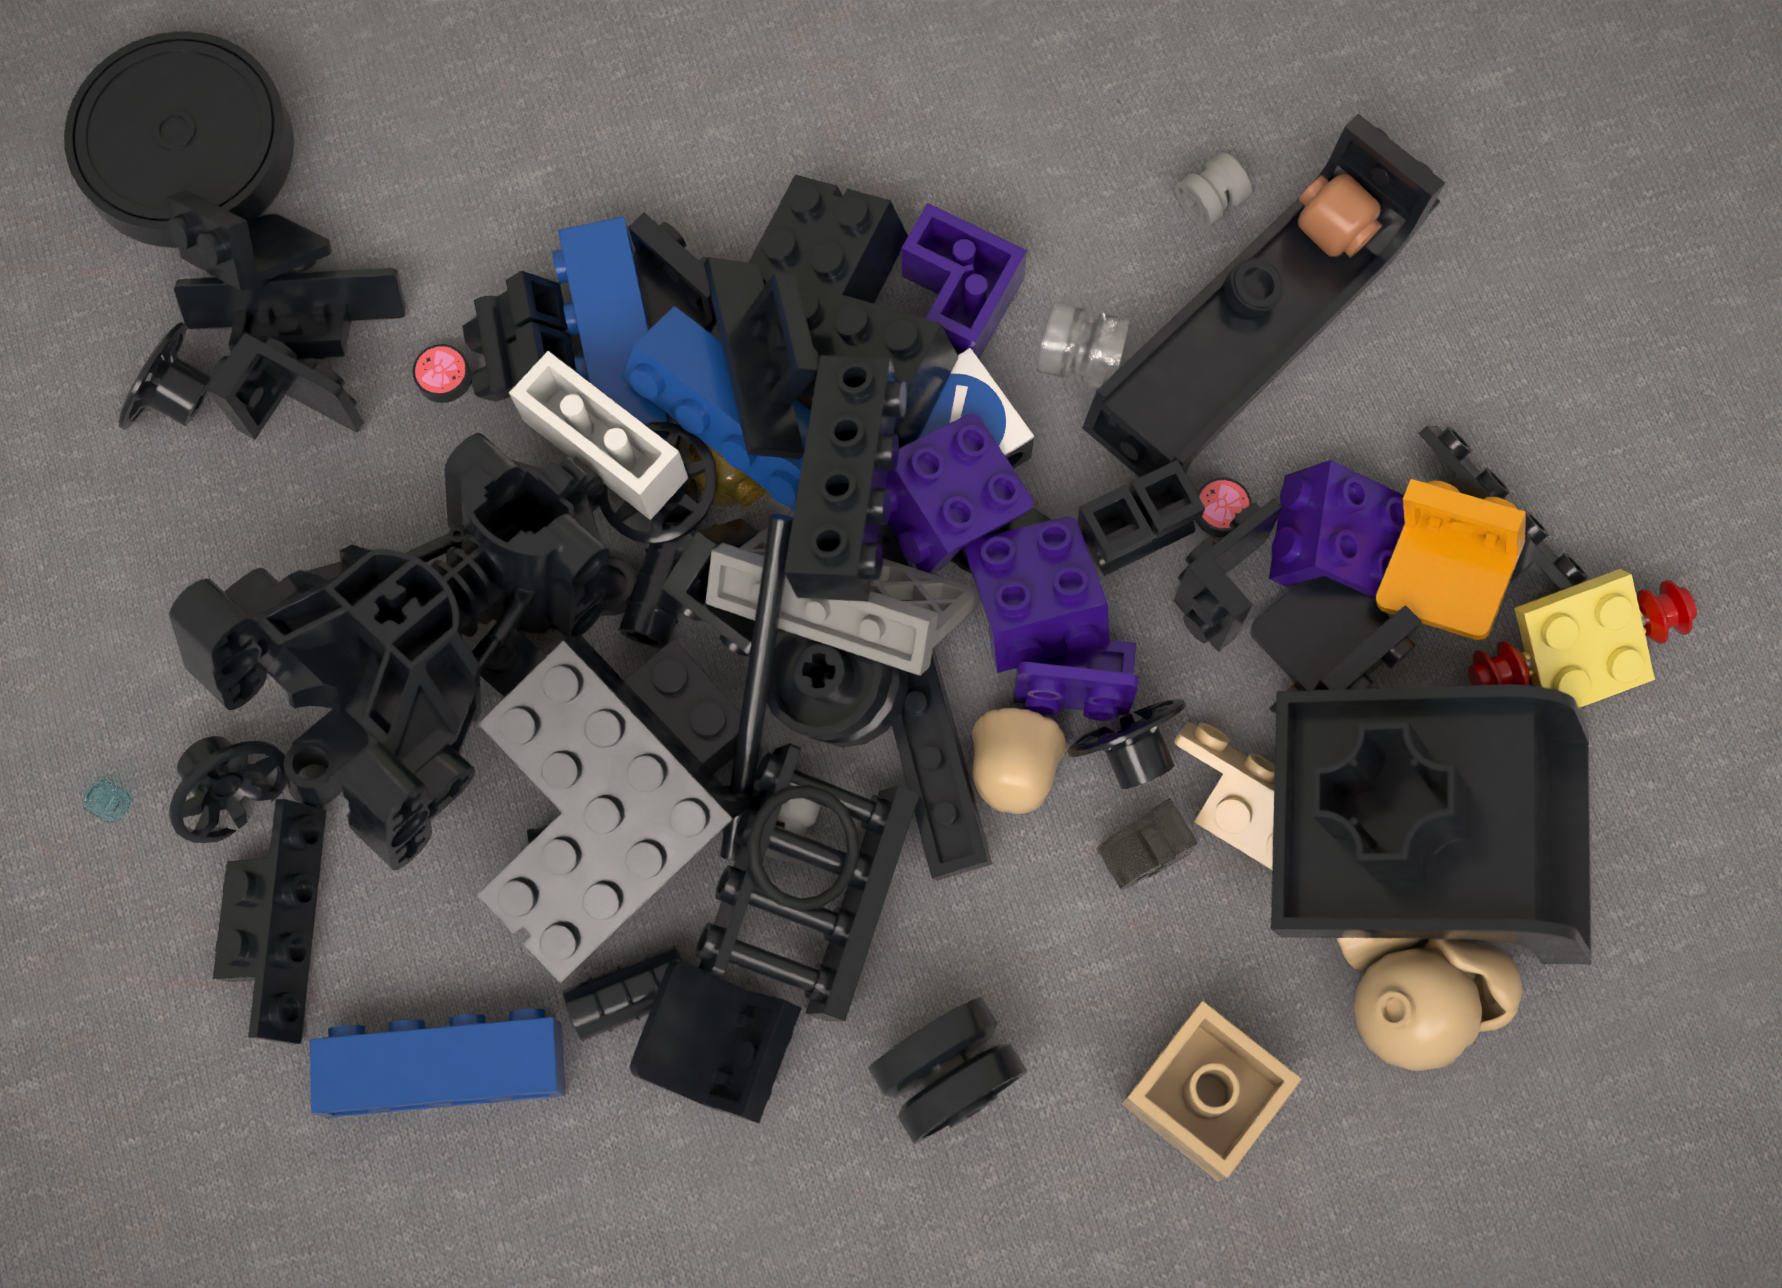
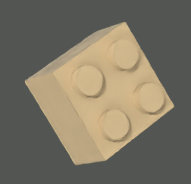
(1211, 1092)

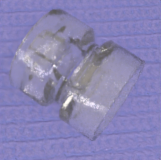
(1082, 344)

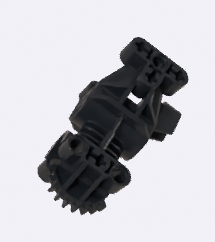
(387, 643)

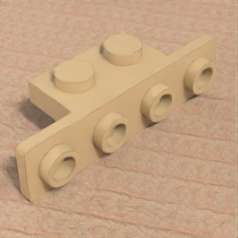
(1243, 799)

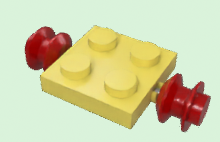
(1588, 638)

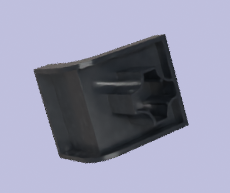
(1434, 817)

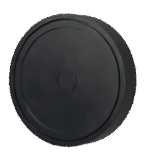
(173, 120)

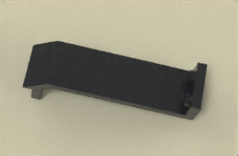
(1215, 360)

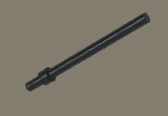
(758, 675)

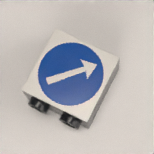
(975, 392)

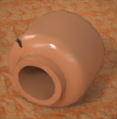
(1339, 215)

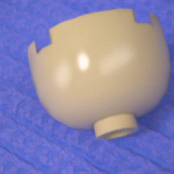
(1417, 1009)

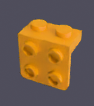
(1453, 558)

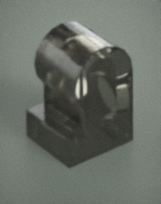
(1147, 845)

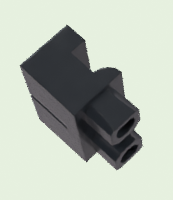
(516, 333)
(1141, 518)

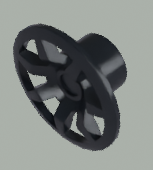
(174, 386)
(680, 504)
(1138, 749)
(219, 781)

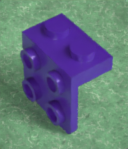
(952, 492)
(1335, 528)
(1039, 593)
(1094, 682)

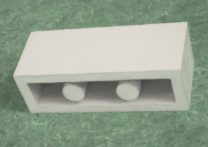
(599, 433)

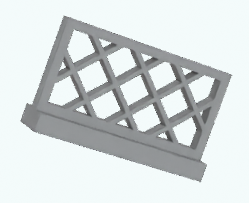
(879, 629)

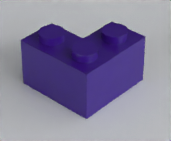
(968, 270)

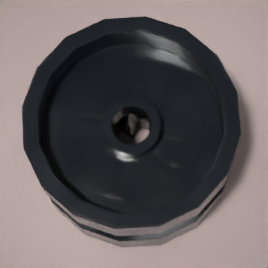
(833, 691)
(952, 1078)

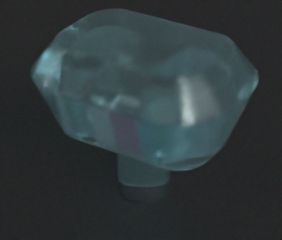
(106, 801)

